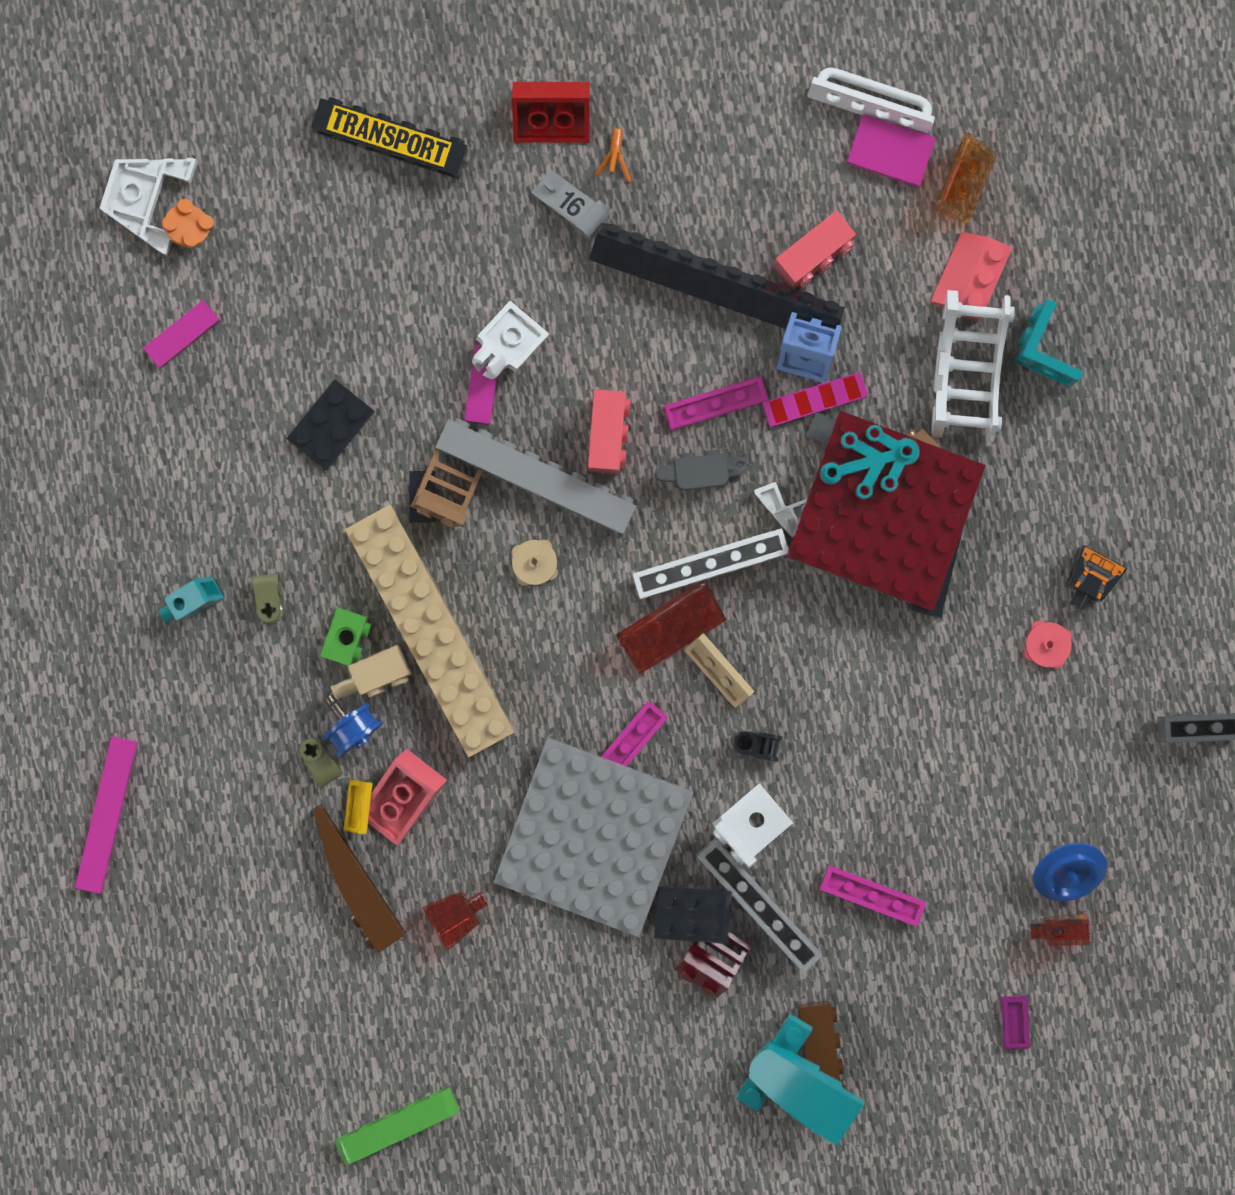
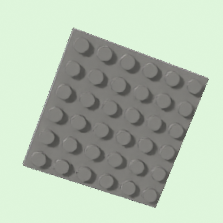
(593, 837)

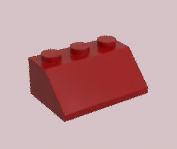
(551, 112)

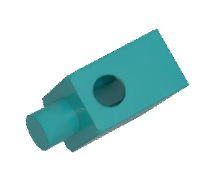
(191, 599)

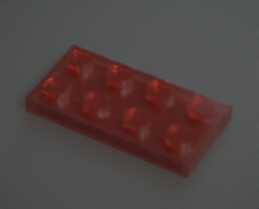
(671, 627)

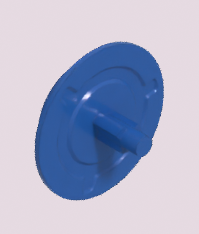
(1070, 872)

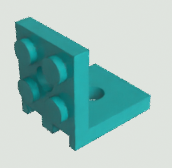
(1038, 361)

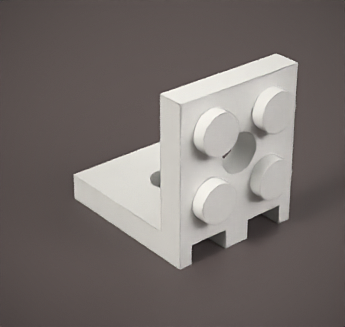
(746, 840)

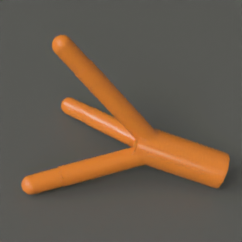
(615, 154)

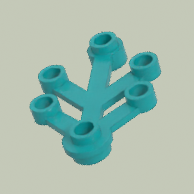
(875, 460)

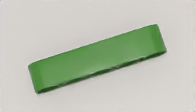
(397, 1126)

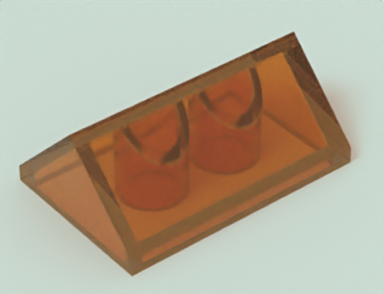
(964, 179)

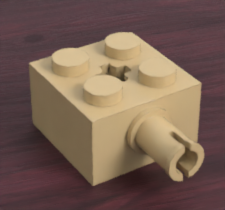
(375, 673)

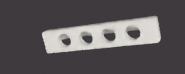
(821, 89)

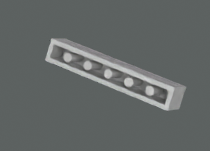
(759, 905)

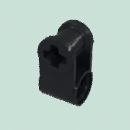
(758, 745)

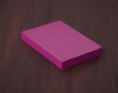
(891, 150)

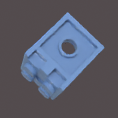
(808, 348)

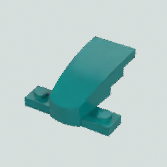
(799, 1085)

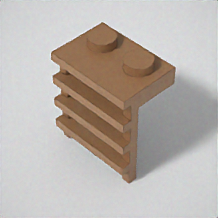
(433, 505)

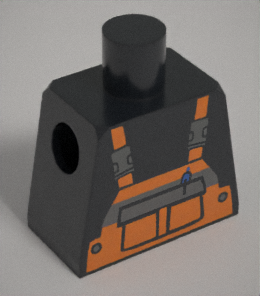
(1092, 576)

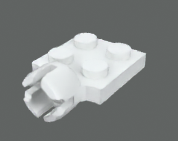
(507, 341)

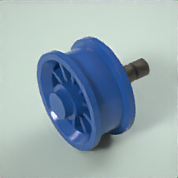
(352, 728)

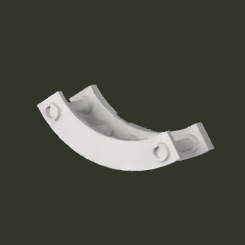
(946, 364)

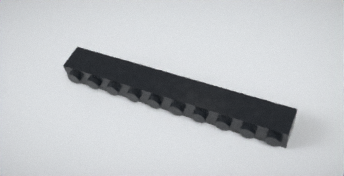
(709, 279)

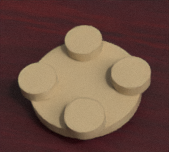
(534, 562)

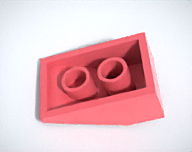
(403, 796)

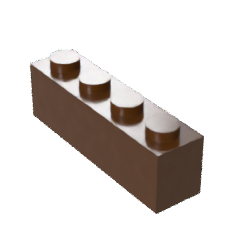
(822, 1041)

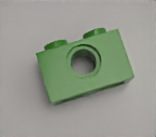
(333, 646)

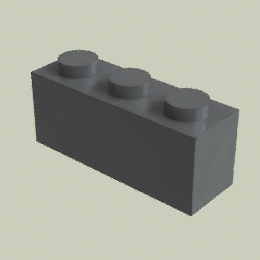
(1196, 728)

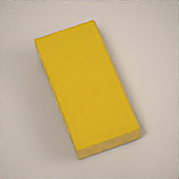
(357, 806)

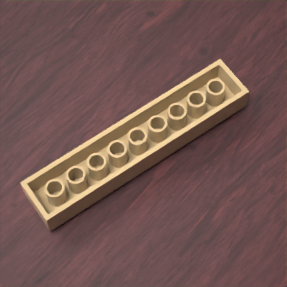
(430, 630)

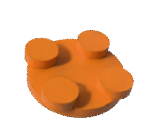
(187, 224)

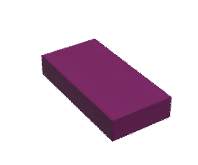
(1015, 1022)

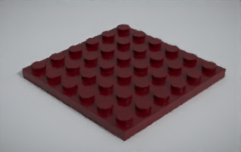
(894, 538)

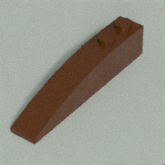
(357, 888)

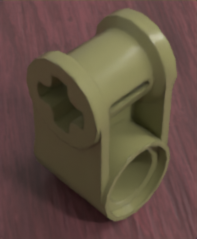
(268, 592)
(323, 766)

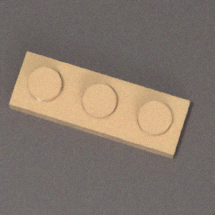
(719, 670)

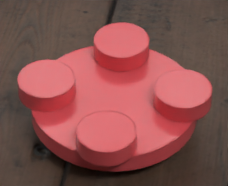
(1048, 644)

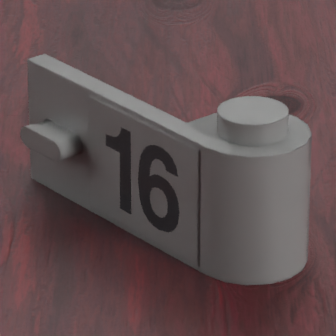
(572, 204)

